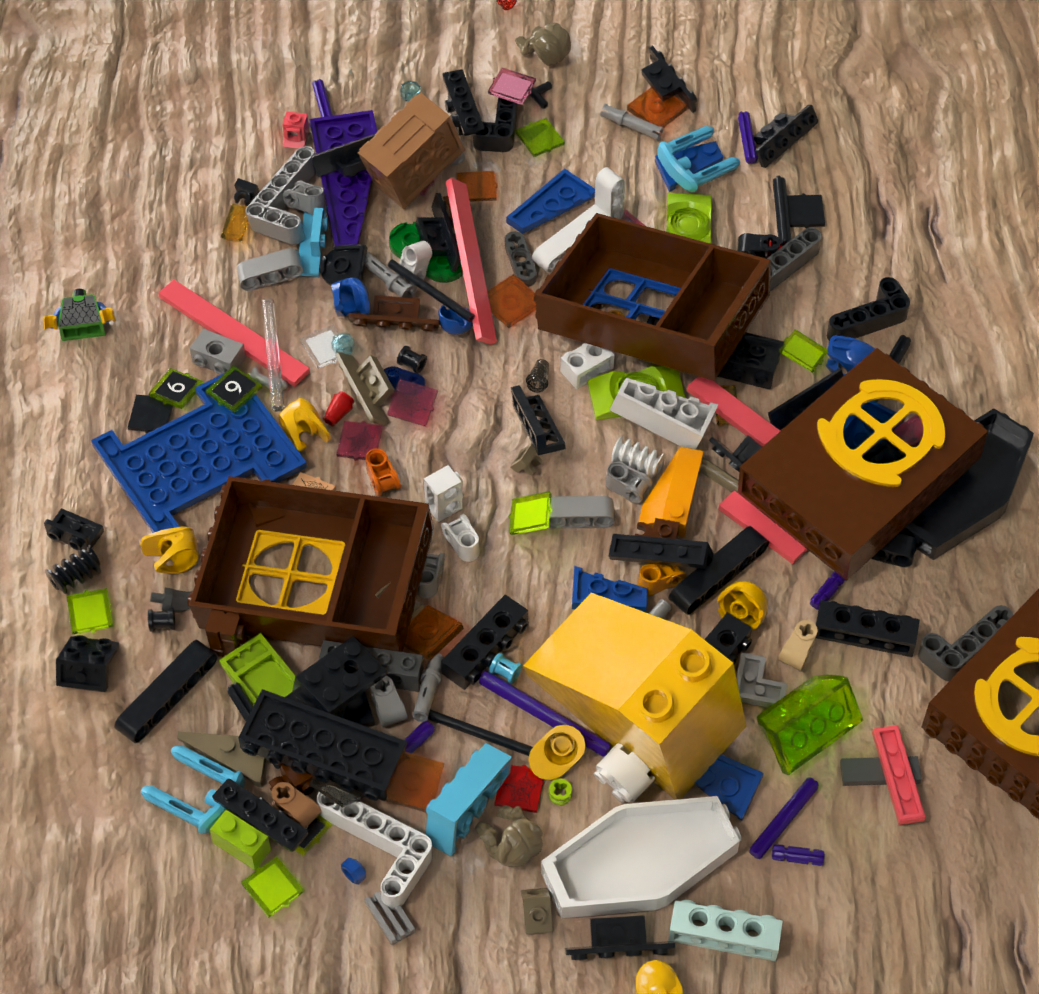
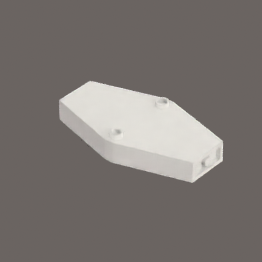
(640, 856)

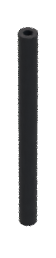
(429, 289)
(479, 732)

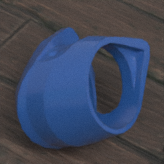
(350, 297)
(846, 352)

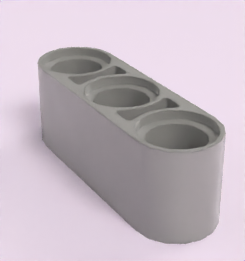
(269, 269)
(581, 512)

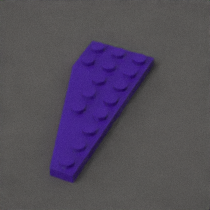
(344, 196)

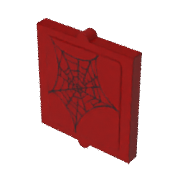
(520, 789)

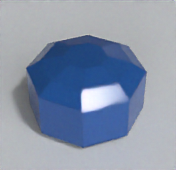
(353, 870)

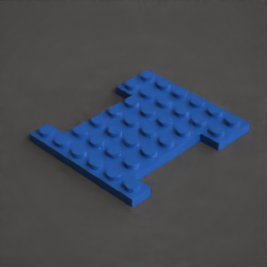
(196, 455)

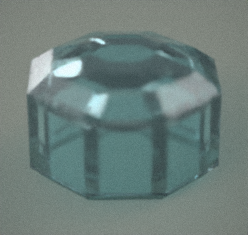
(409, 90)
(343, 343)

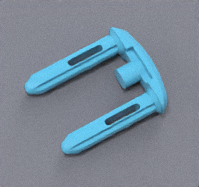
(680, 168)
(187, 812)

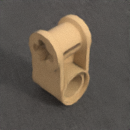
(798, 647)

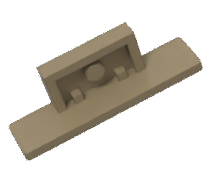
(369, 384)

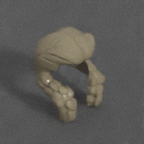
(549, 43)
(519, 840)

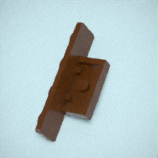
(395, 311)

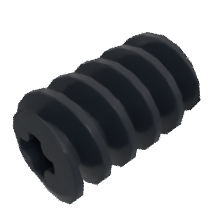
(74, 569)

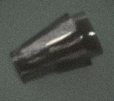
(538, 377)

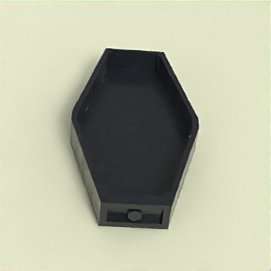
(979, 494)

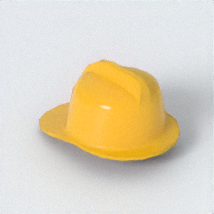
(556, 752)

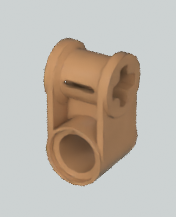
(297, 806)

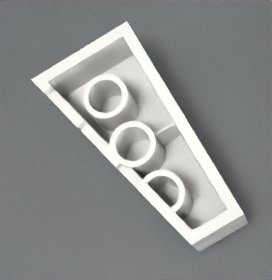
(664, 413)

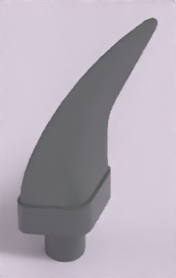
(171, 599)

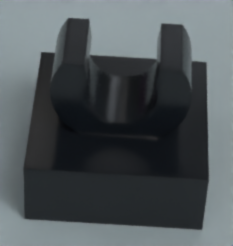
(245, 190)

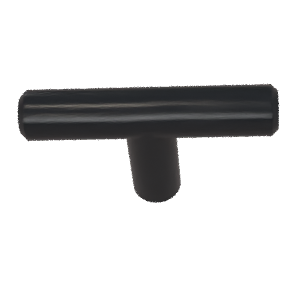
(535, 94)

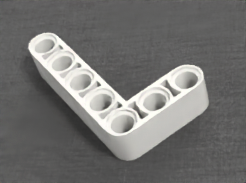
(608, 201)
(382, 838)

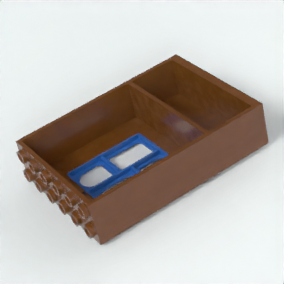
(713, 289)

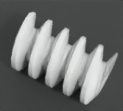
(636, 458)

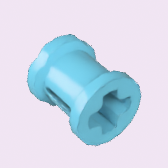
(505, 668)

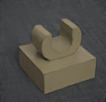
(525, 459)

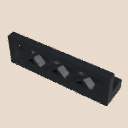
(535, 427)
(660, 551)

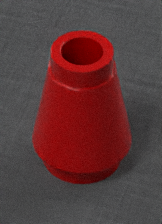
(338, 408)

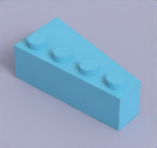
(466, 797)

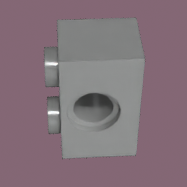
(216, 352)

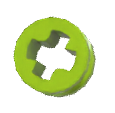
(559, 799)

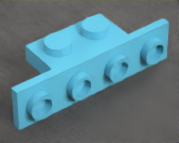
(315, 239)

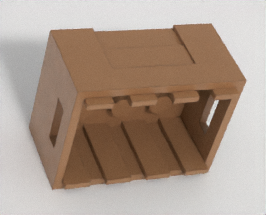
(411, 150)

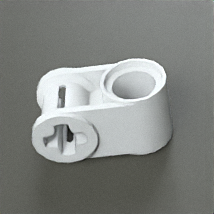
(416, 258)
(462, 538)

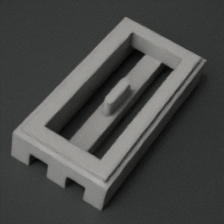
(398, 909)

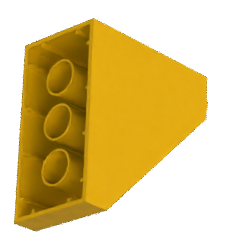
(644, 688)

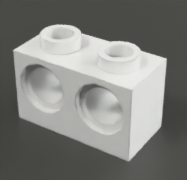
(586, 364)
(443, 493)

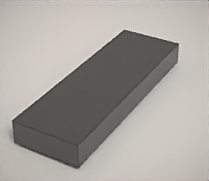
(869, 771)

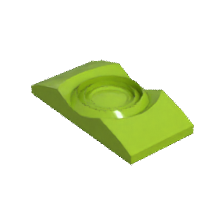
(689, 215)
(605, 387)
(258, 668)

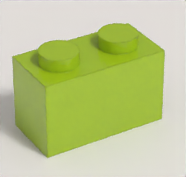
(240, 839)

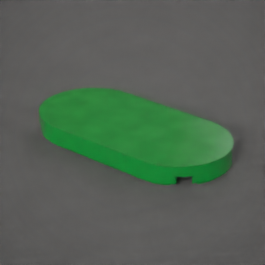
(438, 266)

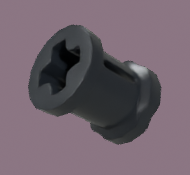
(411, 359)
(161, 619)

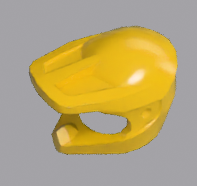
(302, 417)
(172, 544)
(657, 978)

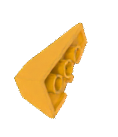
(674, 491)

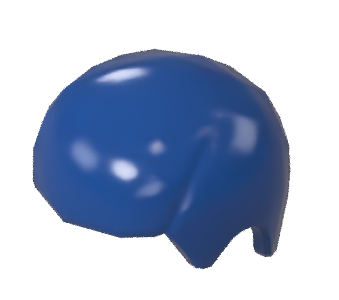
(452, 322)

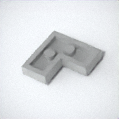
(751, 685)

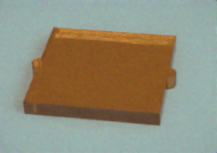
(480, 185)

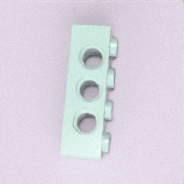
(734, 941)

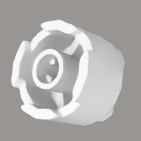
(624, 774)

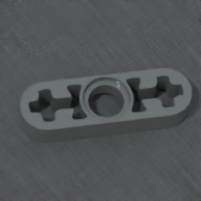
(522, 250)

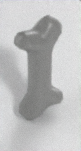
(257, 376)

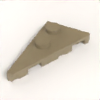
(227, 753)

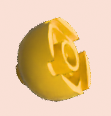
(745, 602)

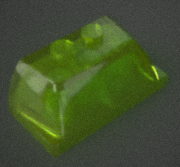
(809, 720)

